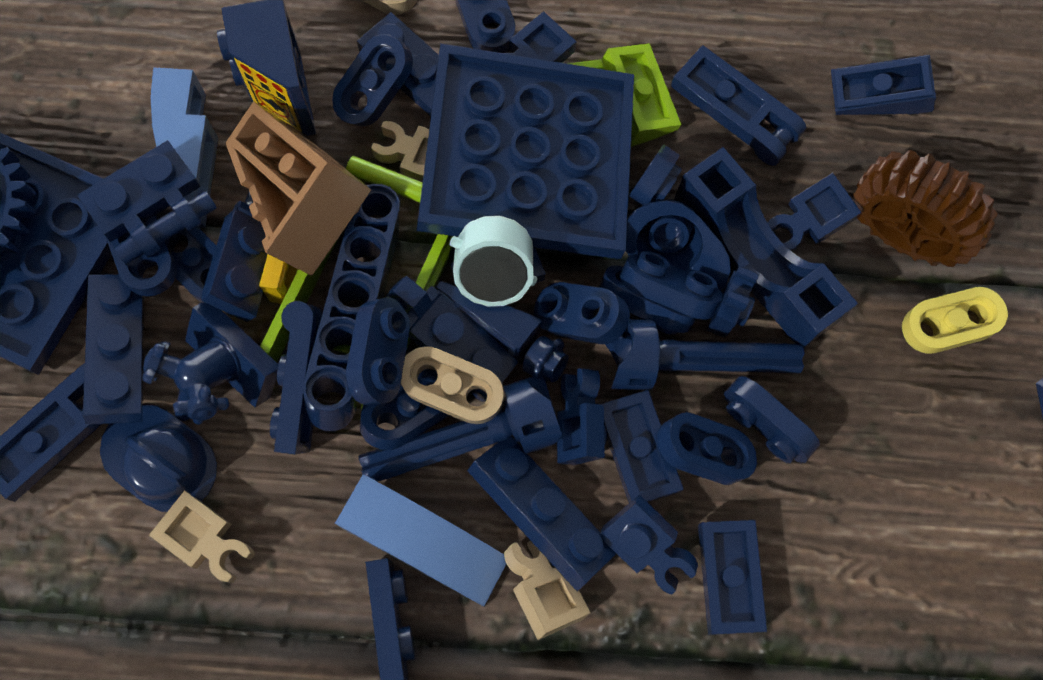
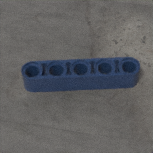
(349, 282)

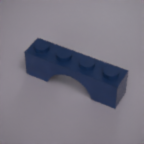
(795, 292)

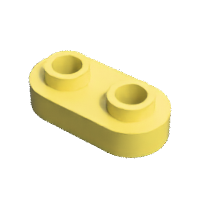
(950, 320)

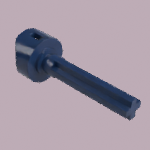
(642, 355)
(526, 416)

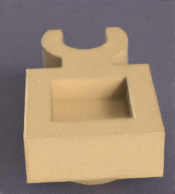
(405, 149)
(196, 533)
(544, 594)

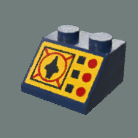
(267, 60)

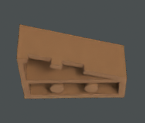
(294, 188)

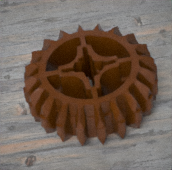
(925, 208)

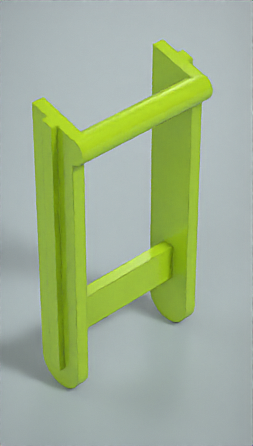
(303, 283)

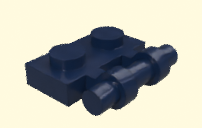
(141, 191)

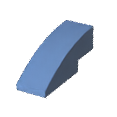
(179, 118)
(422, 540)

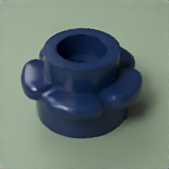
(546, 359)

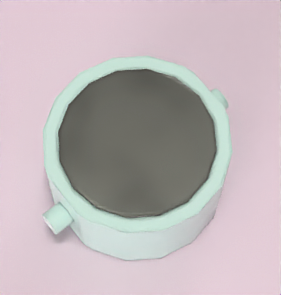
(493, 261)

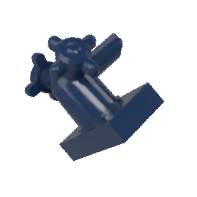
(220, 355)

